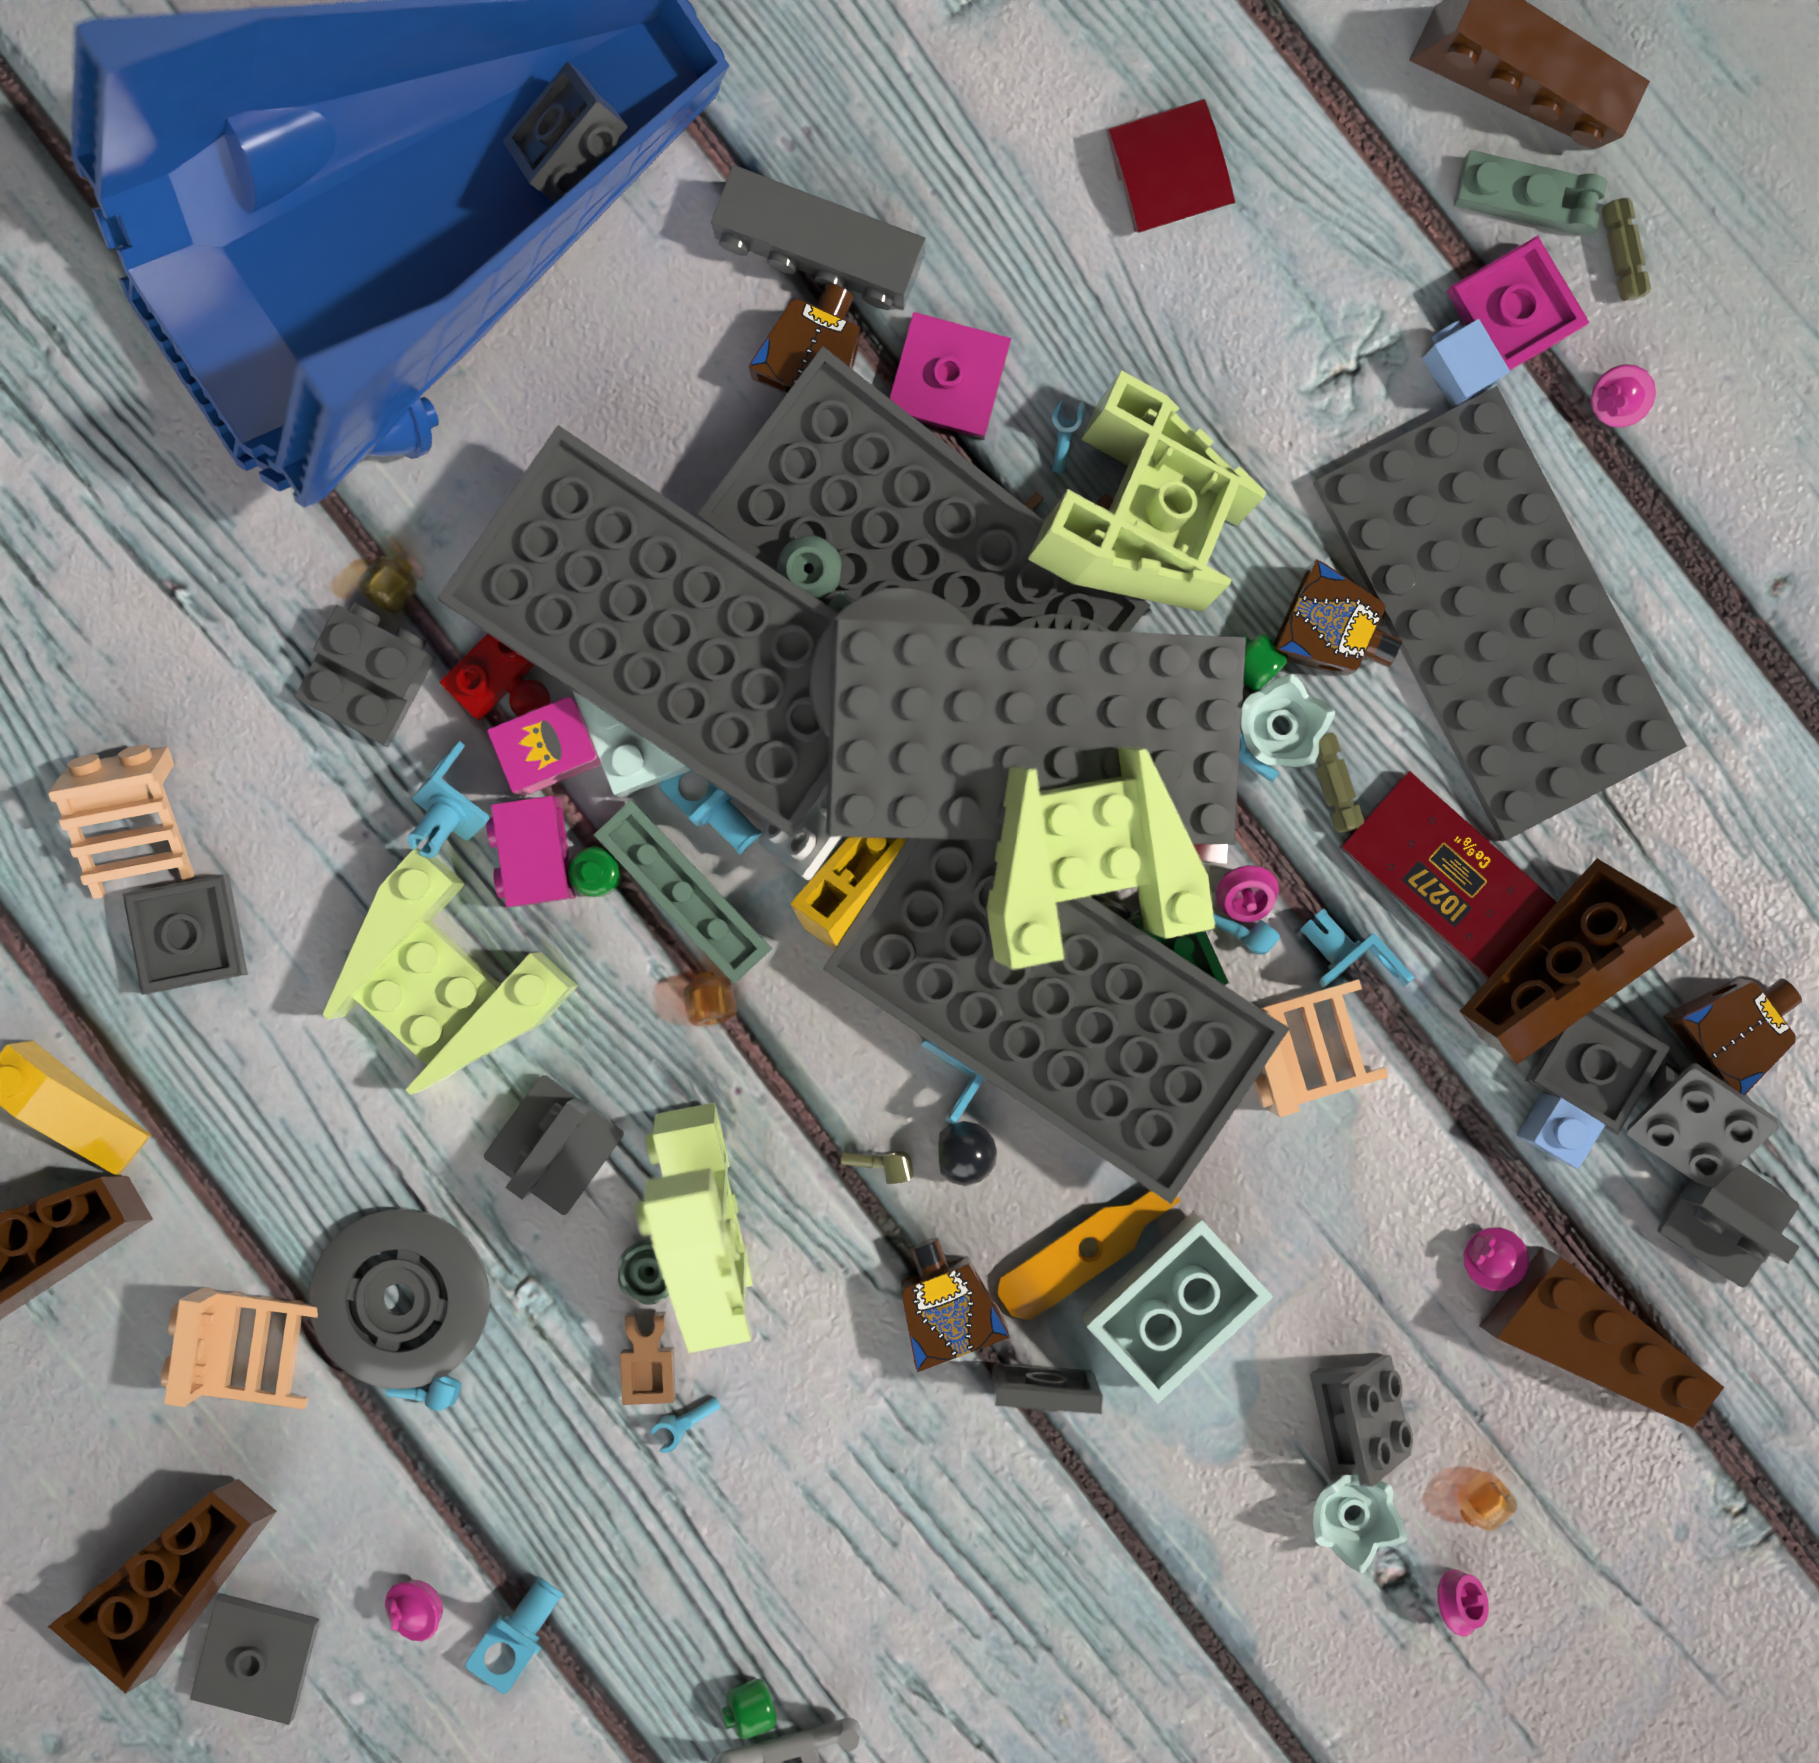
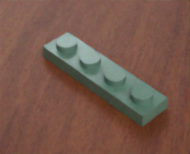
(683, 891)

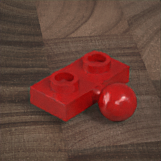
(489, 675)

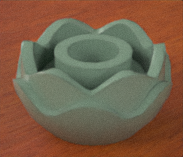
(821, 555)
(632, 1274)

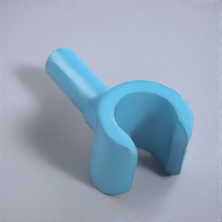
(1064, 435)
(1248, 759)
(1258, 939)
(439, 1396)
(679, 1425)

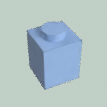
(1464, 362)
(1560, 1130)

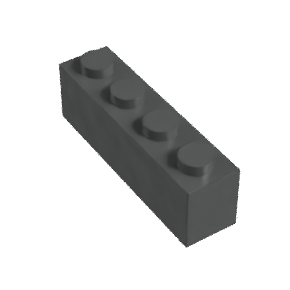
(817, 238)

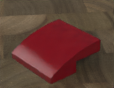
(1171, 165)

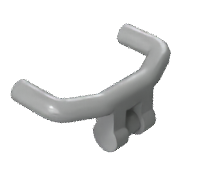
(798, 1744)

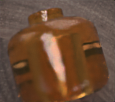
(709, 1000)
(1486, 1502)

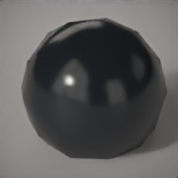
(966, 1153)

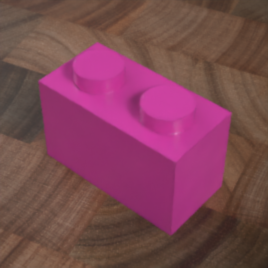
(530, 851)

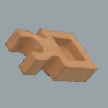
(647, 1368)

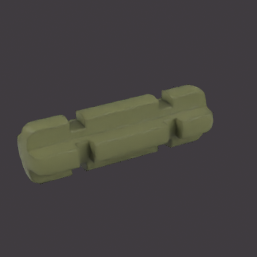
(1626, 249)
(1337, 785)

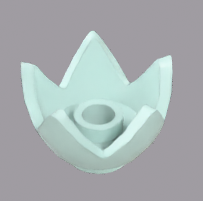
(1307, 720)
(1357, 1539)

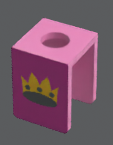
(544, 747)

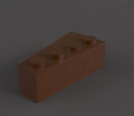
(1531, 67)
(1574, 960)
(62, 1234)
(1587, 1332)
(157, 1595)

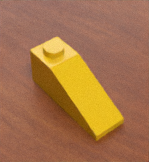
(843, 886)
(66, 1108)

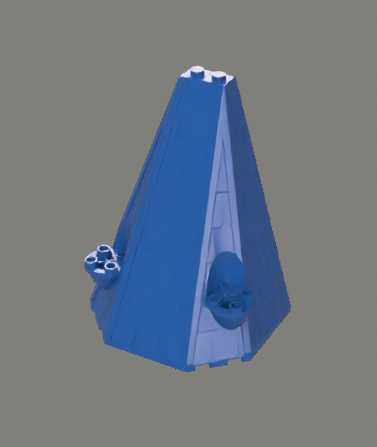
(333, 201)

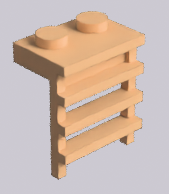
(116, 789)
(1281, 1082)
(205, 1348)

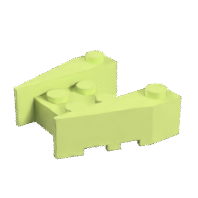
(1164, 511)
(1089, 844)
(429, 986)
(697, 1227)

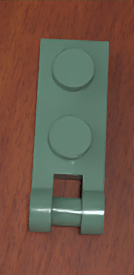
(1529, 192)

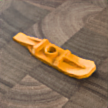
(1063, 1269)

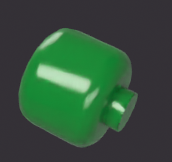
(1261, 662)
(594, 872)
(749, 1709)

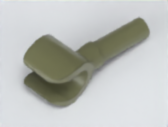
(896, 1165)

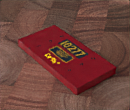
(1447, 874)

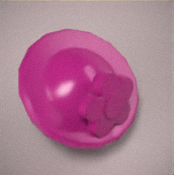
(1623, 395)
(1247, 893)
(1496, 1259)
(1462, 1602)
(414, 1609)

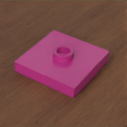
(1520, 303)
(950, 374)

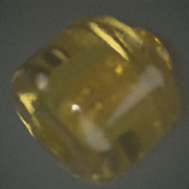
(388, 583)

